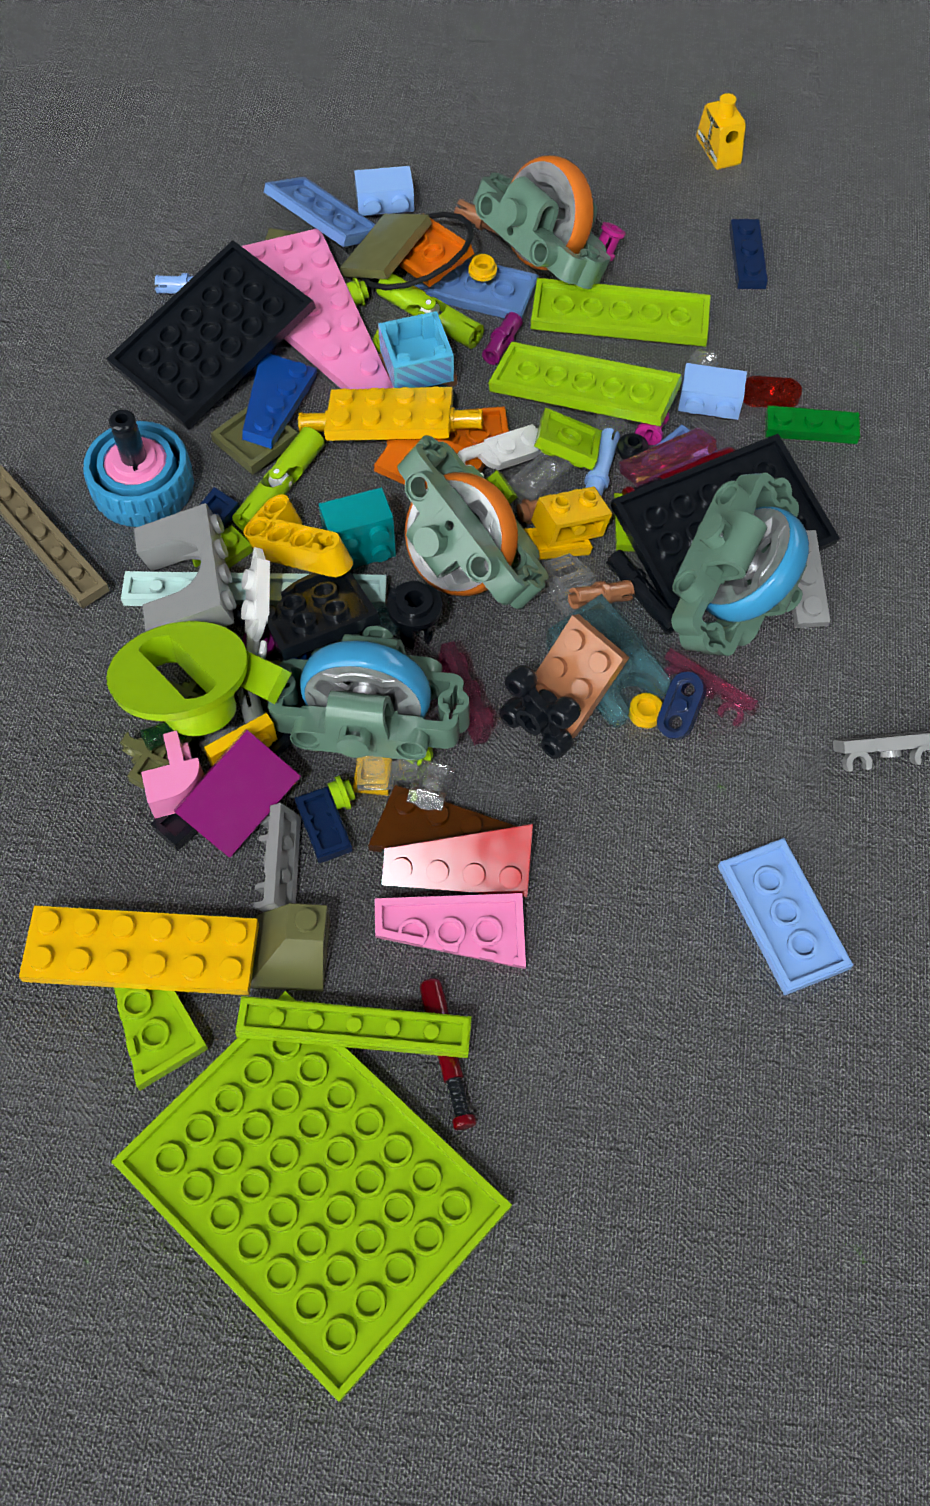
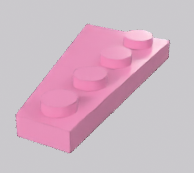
(463, 925)

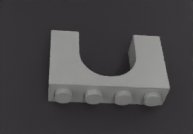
(187, 537)

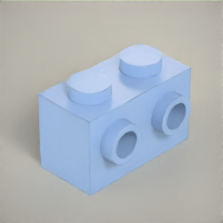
(384, 190)
(712, 391)

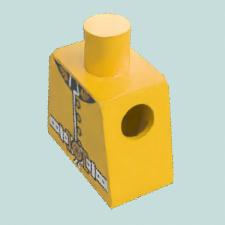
(722, 132)

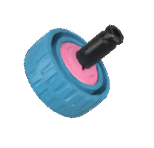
(138, 471)

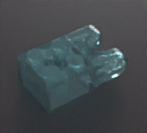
(638, 671)

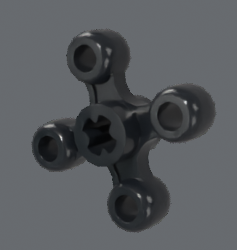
(539, 711)

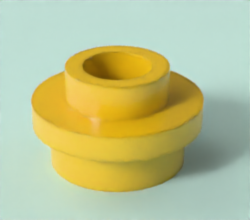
(482, 268)

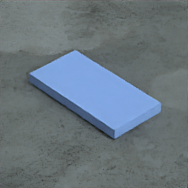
(785, 916)

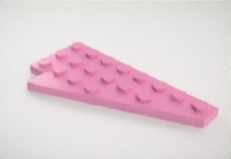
(334, 332)

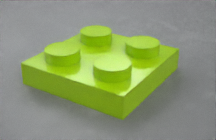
(568, 439)

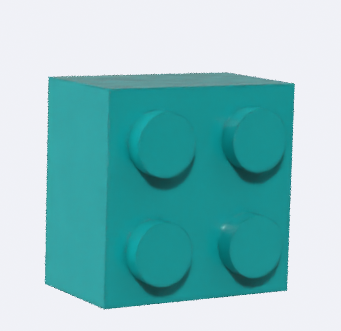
(362, 524)

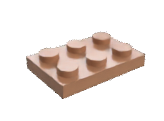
(581, 667)

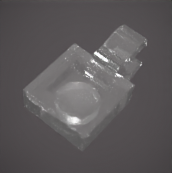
(379, 772)

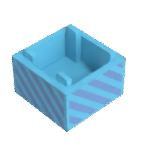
(416, 351)

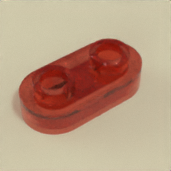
(771, 391)

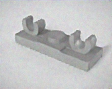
(888, 746)
(279, 858)

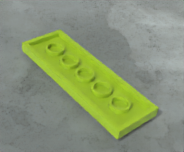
(621, 312)
(586, 383)

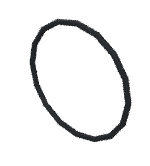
(441, 269)

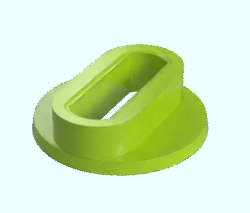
(205, 651)

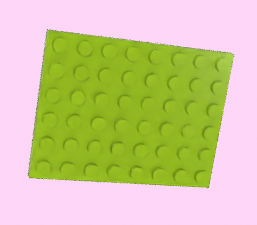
(313, 1198)

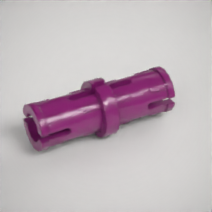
(501, 338)

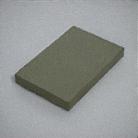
(386, 246)

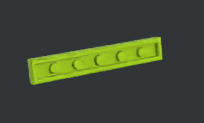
(354, 1027)

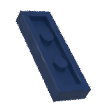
(748, 254)

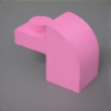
(171, 783)

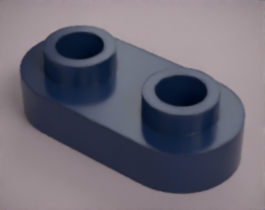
(679, 705)

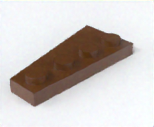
(408, 824)

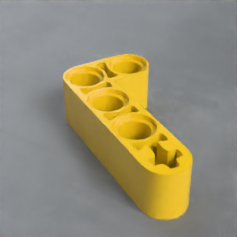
(289, 543)

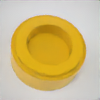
(645, 710)

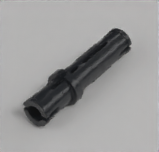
(643, 591)

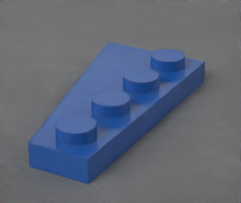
(275, 397)

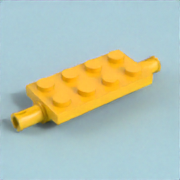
(391, 414)

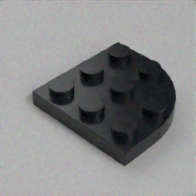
(319, 613)

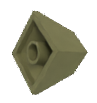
(292, 948)

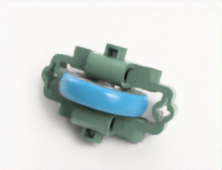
(741, 565)
(370, 700)

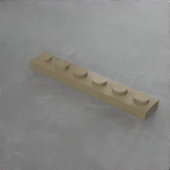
(49, 543)

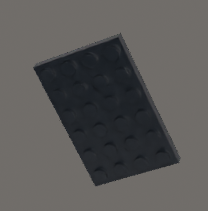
(210, 334)
(667, 513)

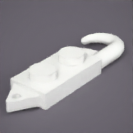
(504, 449)
(256, 605)

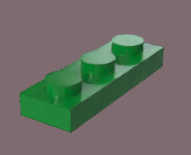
(812, 424)

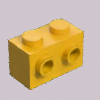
(571, 516)

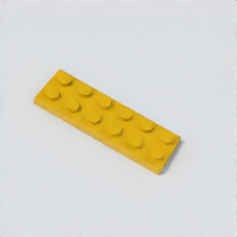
(140, 950)

